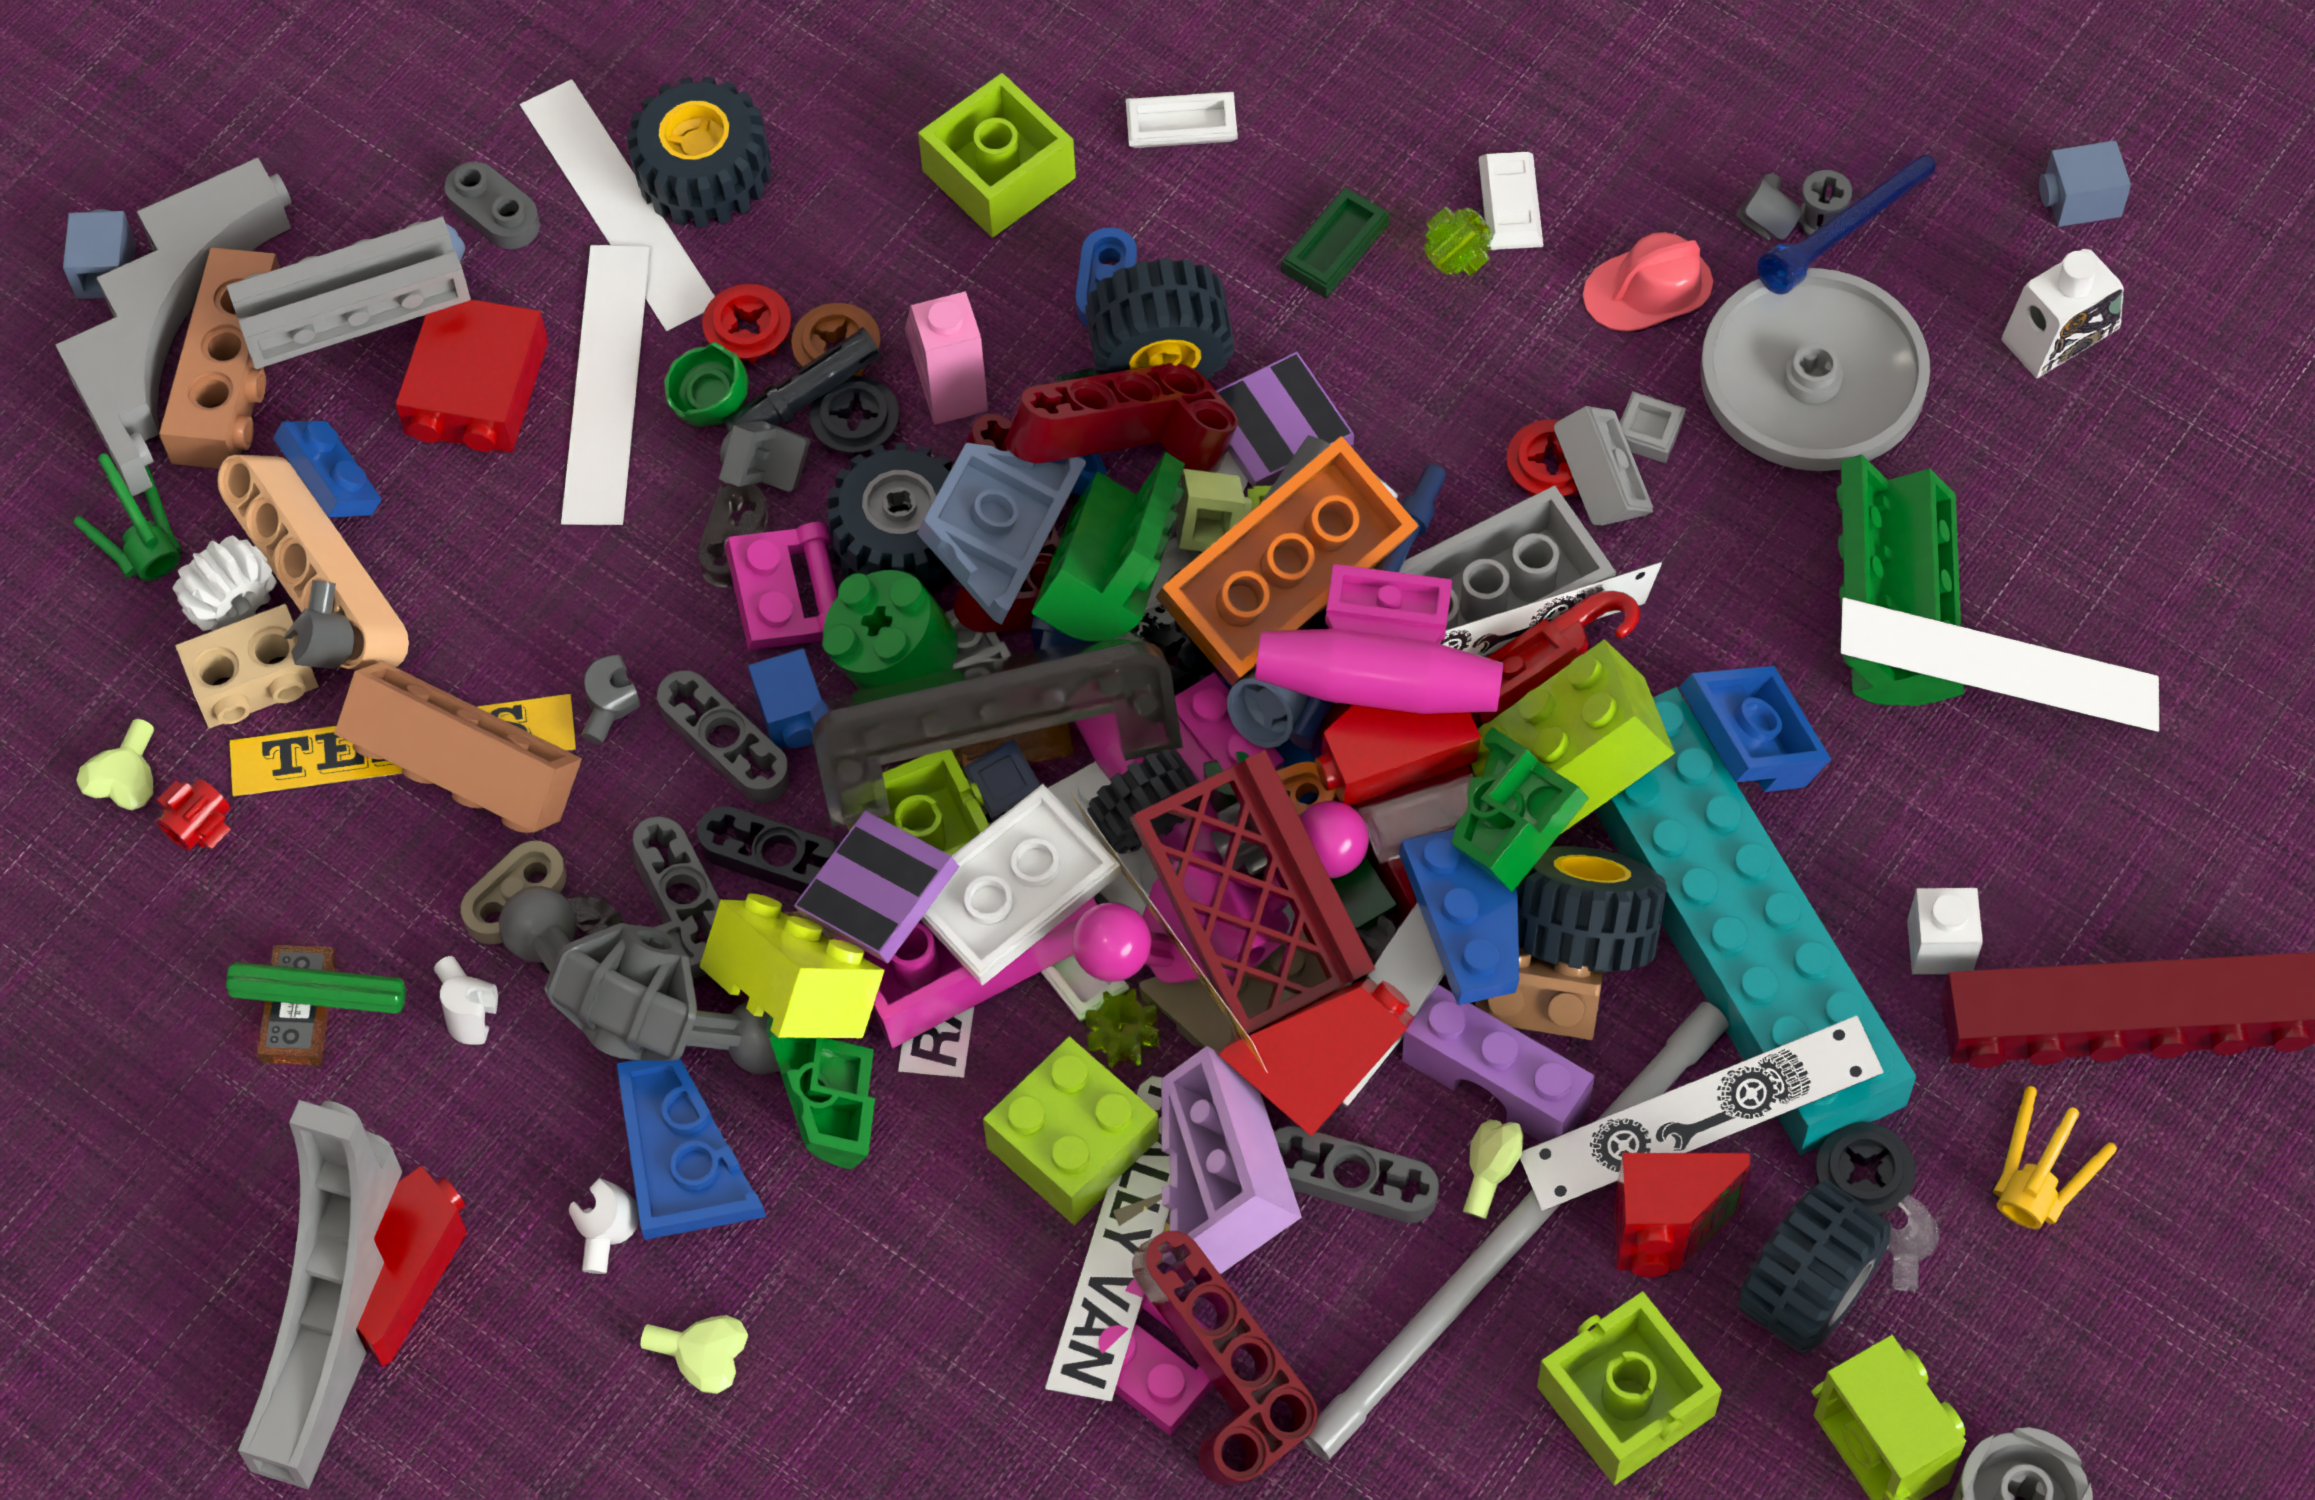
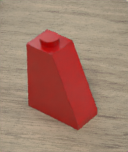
(1387, 749)
(1322, 1049)
(416, 1245)

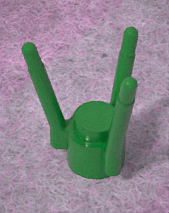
(148, 548)

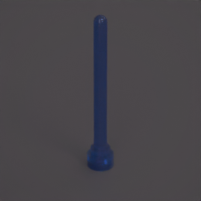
(1787, 265)

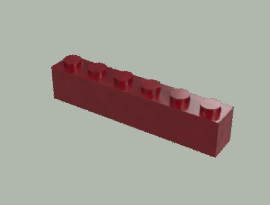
(2130, 1009)

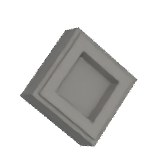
(1651, 426)

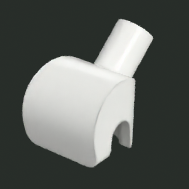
(465, 1002)
(608, 1223)

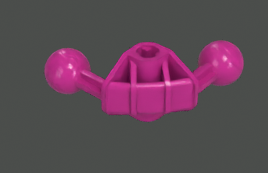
(1117, 941)

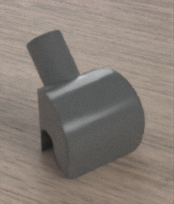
(1768, 209)
(323, 635)
(607, 697)

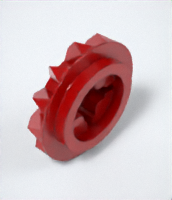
(749, 303)
(1526, 459)

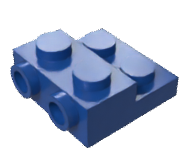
(1756, 727)

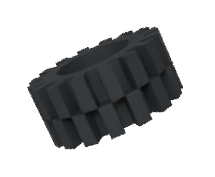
(1136, 790)

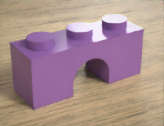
(1530, 1080)

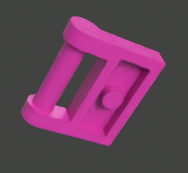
(768, 587)
(1154, 1376)

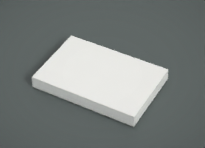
(1018, 884)

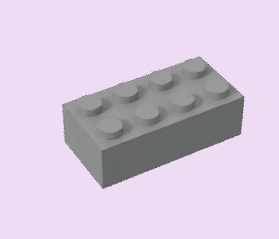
(1514, 559)

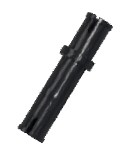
(811, 382)

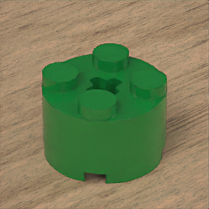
(887, 630)

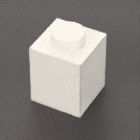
(1944, 930)

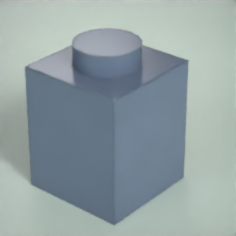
(2085, 183)
(96, 245)

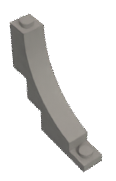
(123, 359)

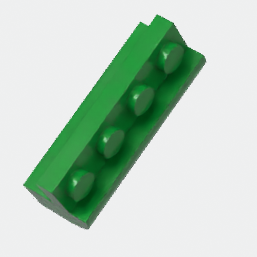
(1110, 555)
(1900, 557)

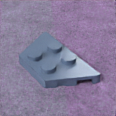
(996, 520)

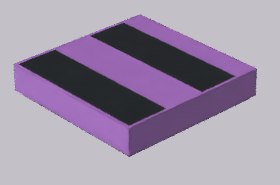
(1275, 416)
(876, 886)

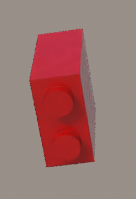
(472, 375)

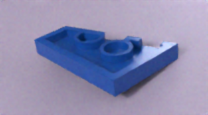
(1467, 917)
(677, 1154)

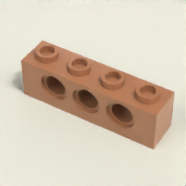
(190, 427)

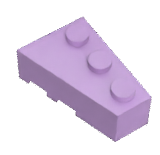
(1224, 1162)

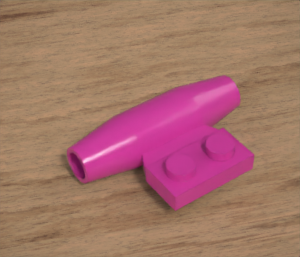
(1382, 649)
(1205, 736)

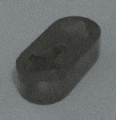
(721, 526)

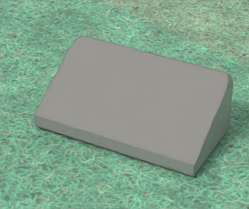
(1602, 466)

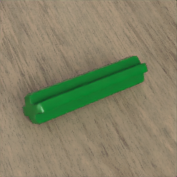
(316, 987)

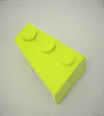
(790, 970)

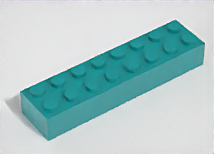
(1748, 923)

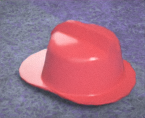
(1648, 284)

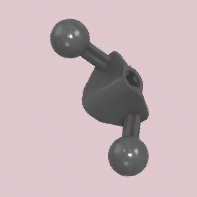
(627, 986)

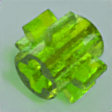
(1458, 241)
(1109, 1020)

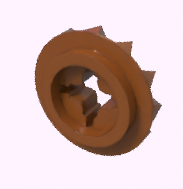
(829, 324)

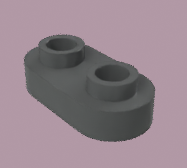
(488, 201)

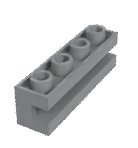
(348, 292)

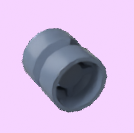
(1264, 711)

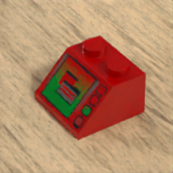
(1673, 1206)

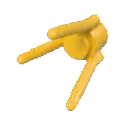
(2030, 1193)

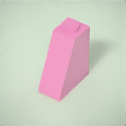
(948, 357)

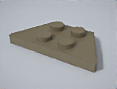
(1200, 1017)

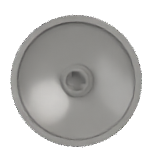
(1815, 370)

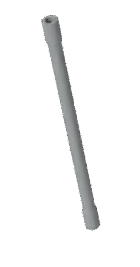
(1351, 1407)

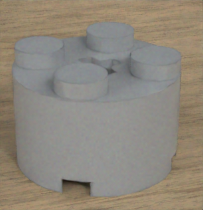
(2023, 1465)

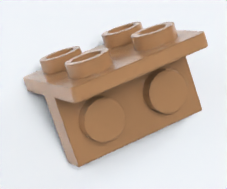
(1549, 999)

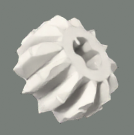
(224, 584)

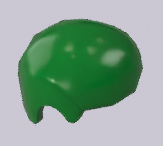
(706, 385)

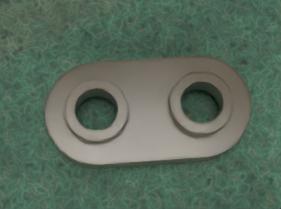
(504, 881)

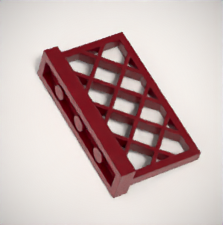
(1297, 869)

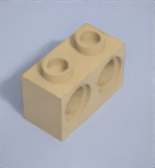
(243, 655)

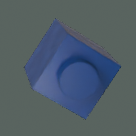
(785, 697)

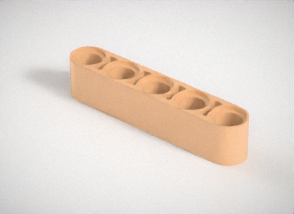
(306, 547)

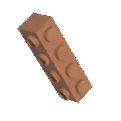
(457, 747)

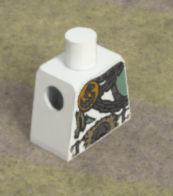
(2064, 312)

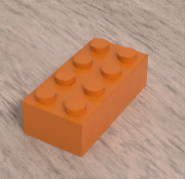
(1280, 558)

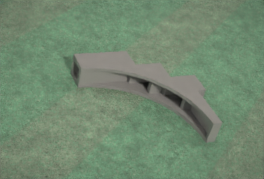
(317, 1353)

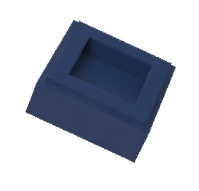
(1002, 778)

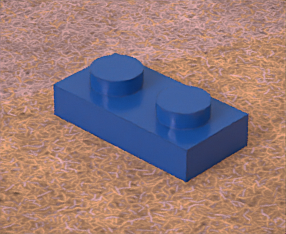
(327, 468)

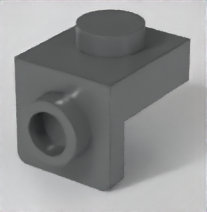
(763, 454)

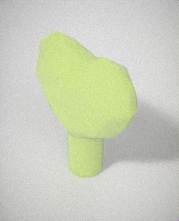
(121, 771)
(1492, 1158)
(702, 1350)

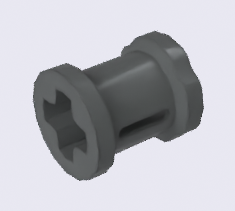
(1815, 202)

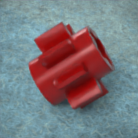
(193, 815)

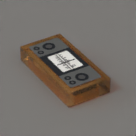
(290, 1030)

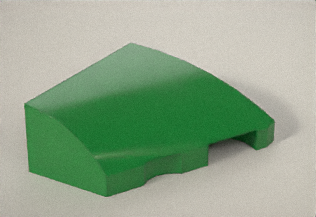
(1513, 811)
(828, 1095)

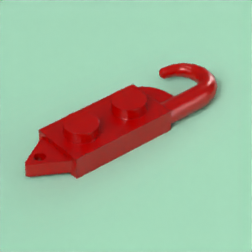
(1553, 646)

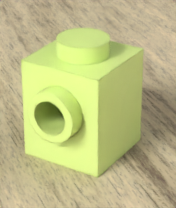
(1208, 508)

